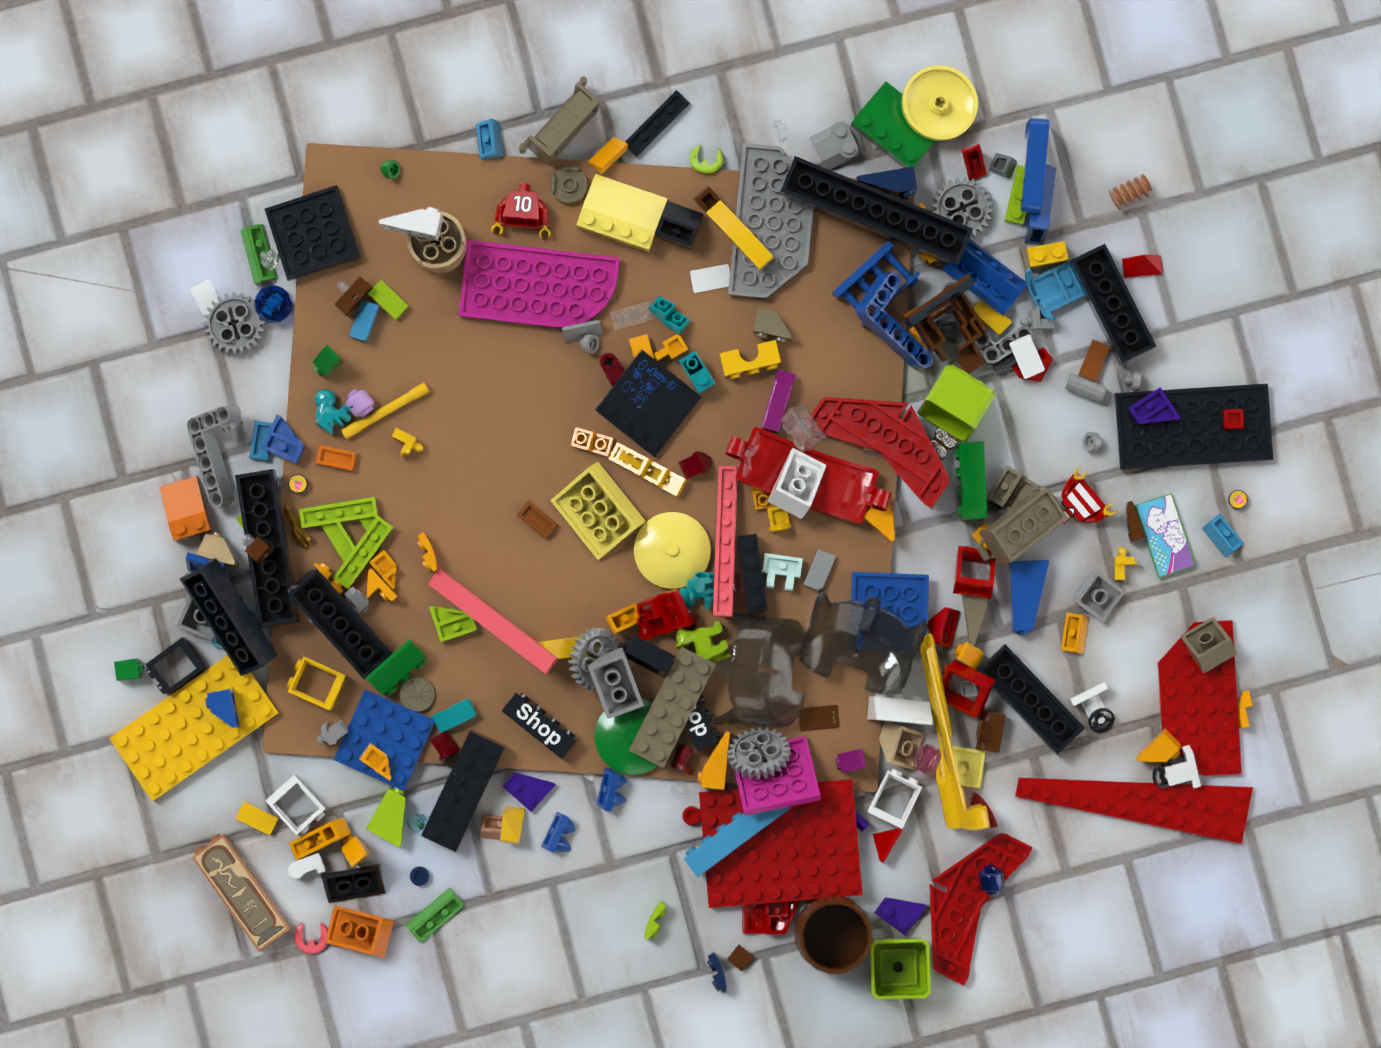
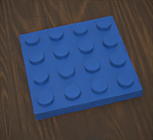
(899, 594)
(391, 729)

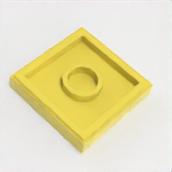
(969, 766)

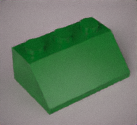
(397, 668)

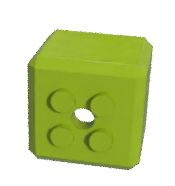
(957, 403)
(912, 980)

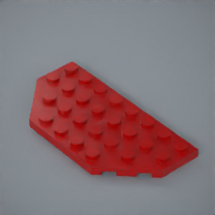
(1201, 707)

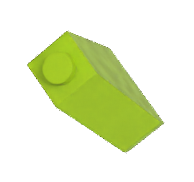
(390, 817)

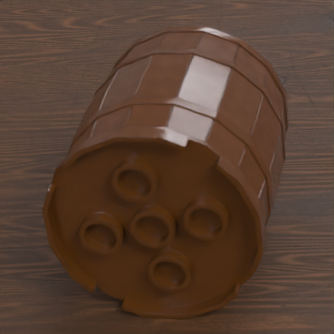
(833, 934)

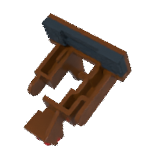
(971, 326)

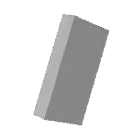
(819, 570)

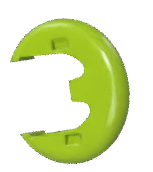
(703, 167)

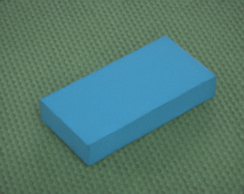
(259, 436)

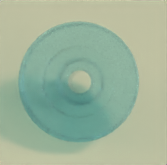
(415, 821)

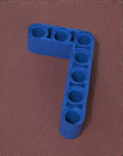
(1037, 133)
(890, 325)

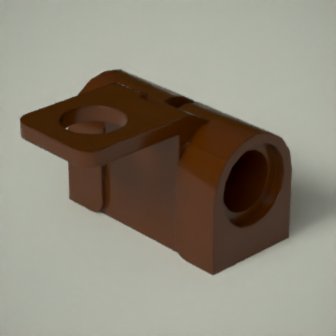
(990, 731)

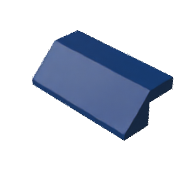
(992, 279)

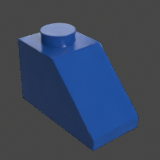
(223, 706)

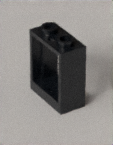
(191, 654)
(648, 655)

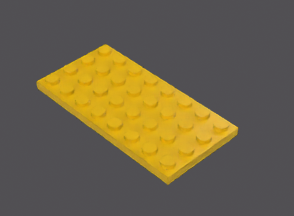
(184, 735)

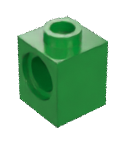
(128, 669)

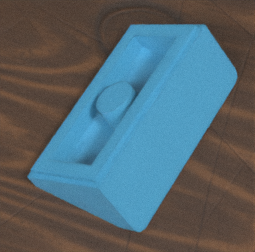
(489, 139)
(364, 321)
(1222, 535)

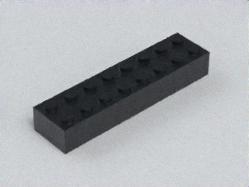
(264, 519)

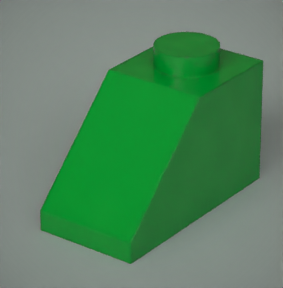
(326, 362)

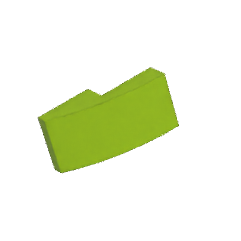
(652, 926)

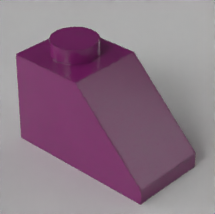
(850, 761)

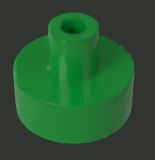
(390, 169)

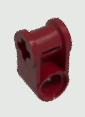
(613, 372)

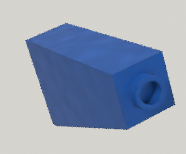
(1039, 222)
(1025, 592)

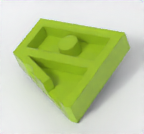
(451, 623)

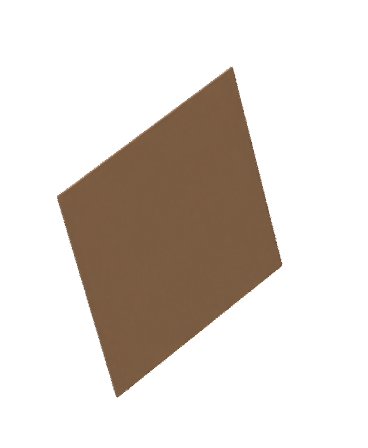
(503, 436)

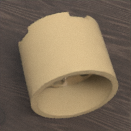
(446, 255)

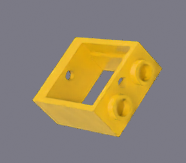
(334, 692)

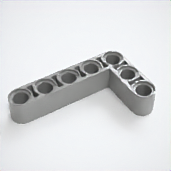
(996, 347)
(208, 453)

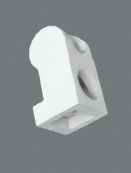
(299, 868)

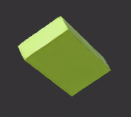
(388, 300)

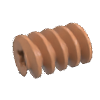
(1131, 191)

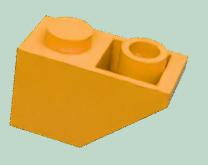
(968, 655)

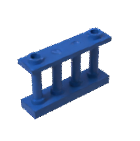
(872, 266)

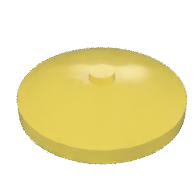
(939, 103)
(671, 549)

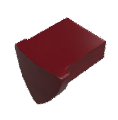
(695, 464)
(444, 746)
(680, 759)

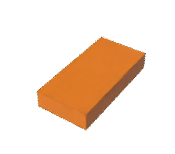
(336, 458)

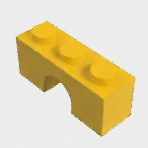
(734, 365)

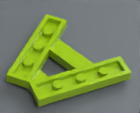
(354, 557)

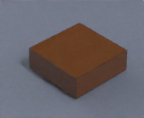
(740, 957)

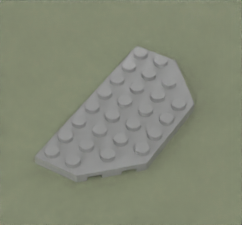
(773, 219)

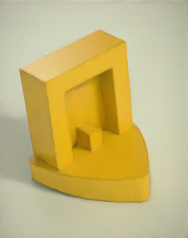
(778, 519)

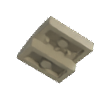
(1011, 489)

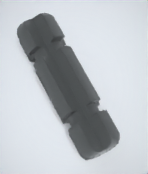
(1006, 363)

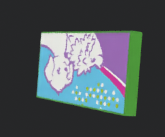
(1165, 535)

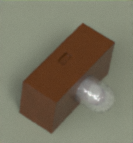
(352, 294)
(256, 547)

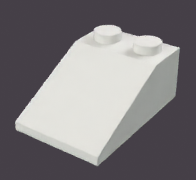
(416, 223)
(797, 483)

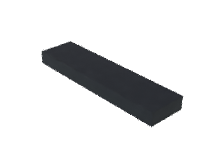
(657, 123)

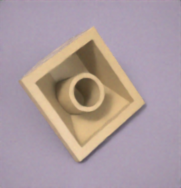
(216, 547)
(900, 744)

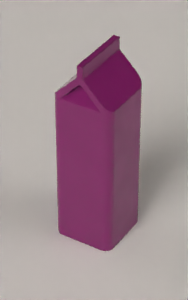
(778, 401)

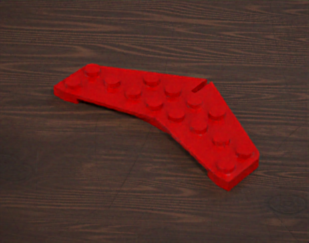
(899, 441)
(958, 909)

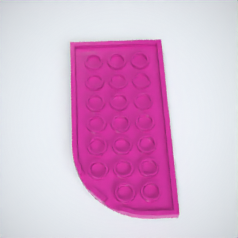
(535, 284)

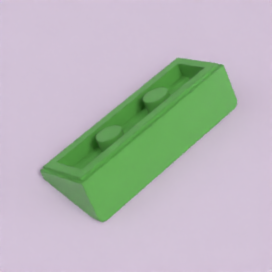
(256, 243)
(435, 915)

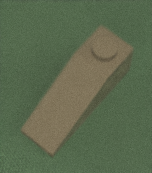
(974, 612)

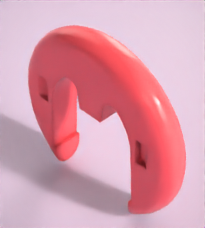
(311, 948)

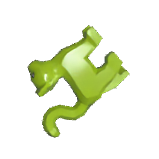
(703, 643)

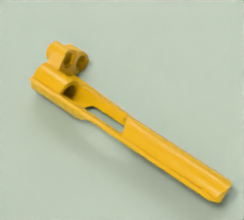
(951, 794)

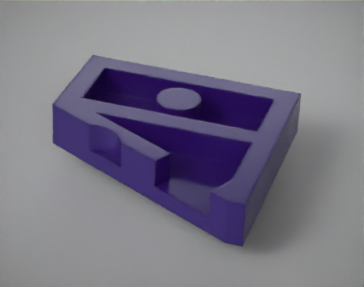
(1154, 409)
(528, 789)
(900, 913)

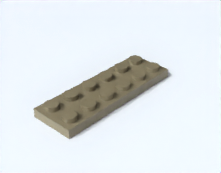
(672, 707)

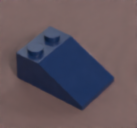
(894, 182)

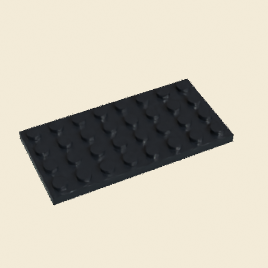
(1200, 431)

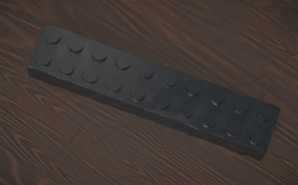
(876, 211)

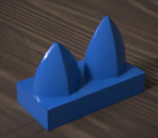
(607, 794)
(553, 840)

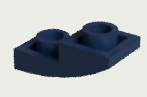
(719, 978)

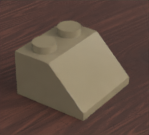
(1208, 644)

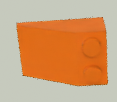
(185, 509)
(359, 931)

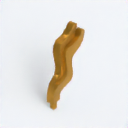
(297, 533)

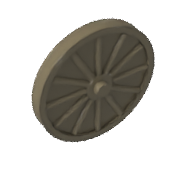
(417, 694)

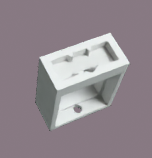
(282, 791)
(885, 816)

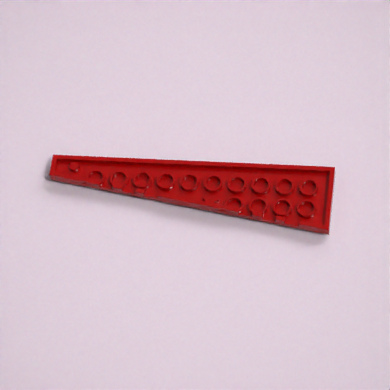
(1203, 811)

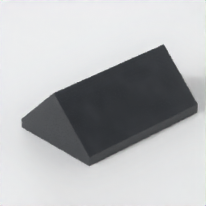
(353, 883)

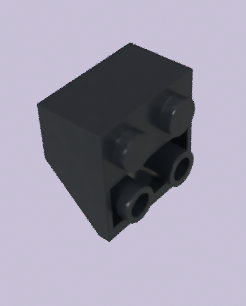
(679, 225)

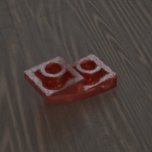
(977, 799)

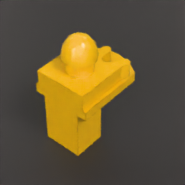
(409, 440)
(1120, 562)

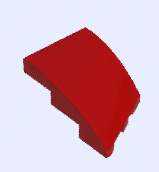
(662, 614)
(770, 917)

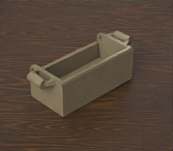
(563, 124)
(1021, 526)

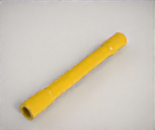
(358, 426)

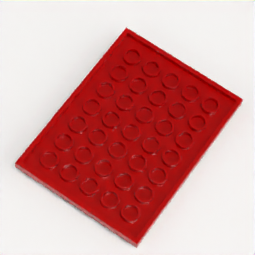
(794, 858)

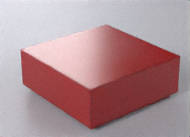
(1233, 419)

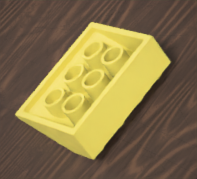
(621, 213)
(598, 510)

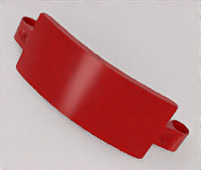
(843, 489)

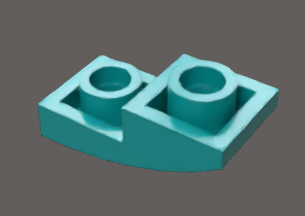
(665, 312)
(454, 715)

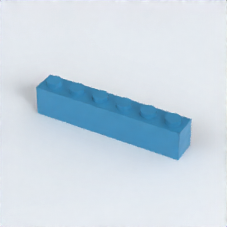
(728, 839)

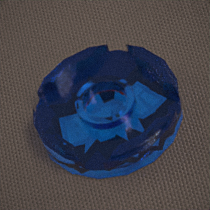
(273, 304)

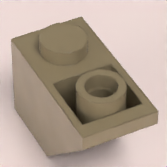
(770, 324)

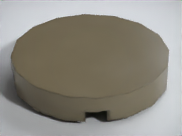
(569, 185)

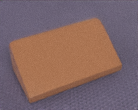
(491, 827)

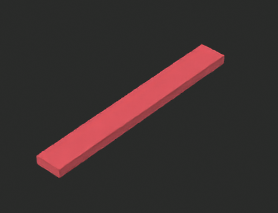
(725, 542)
(493, 621)

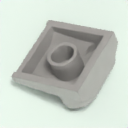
(835, 145)
(1097, 595)

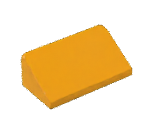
(608, 154)
(1074, 633)

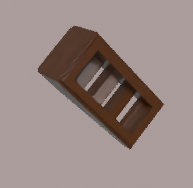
(703, 205)
(1134, 525)

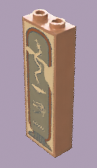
(241, 891)

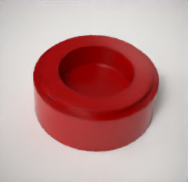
(691, 815)

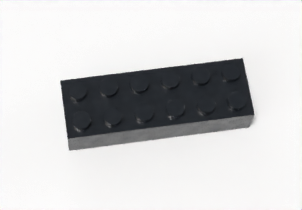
(1112, 304)
(228, 617)
(339, 622)
(1031, 700)
(463, 790)

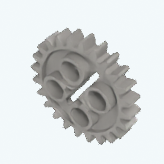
(954, 193)
(218, 328)
(594, 643)
(768, 744)

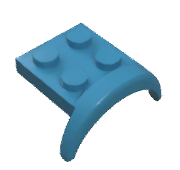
(1053, 289)

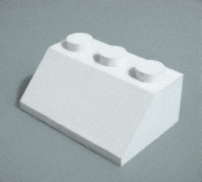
(899, 709)

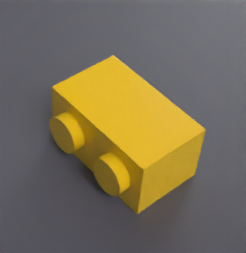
(1046, 255)

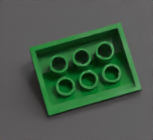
(885, 126)

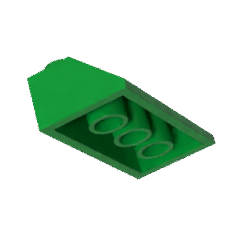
(972, 481)

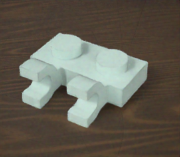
(781, 566)

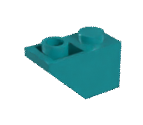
(697, 372)

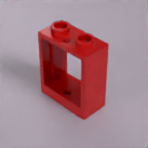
(964, 585)
(959, 701)

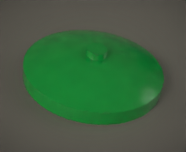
(615, 738)

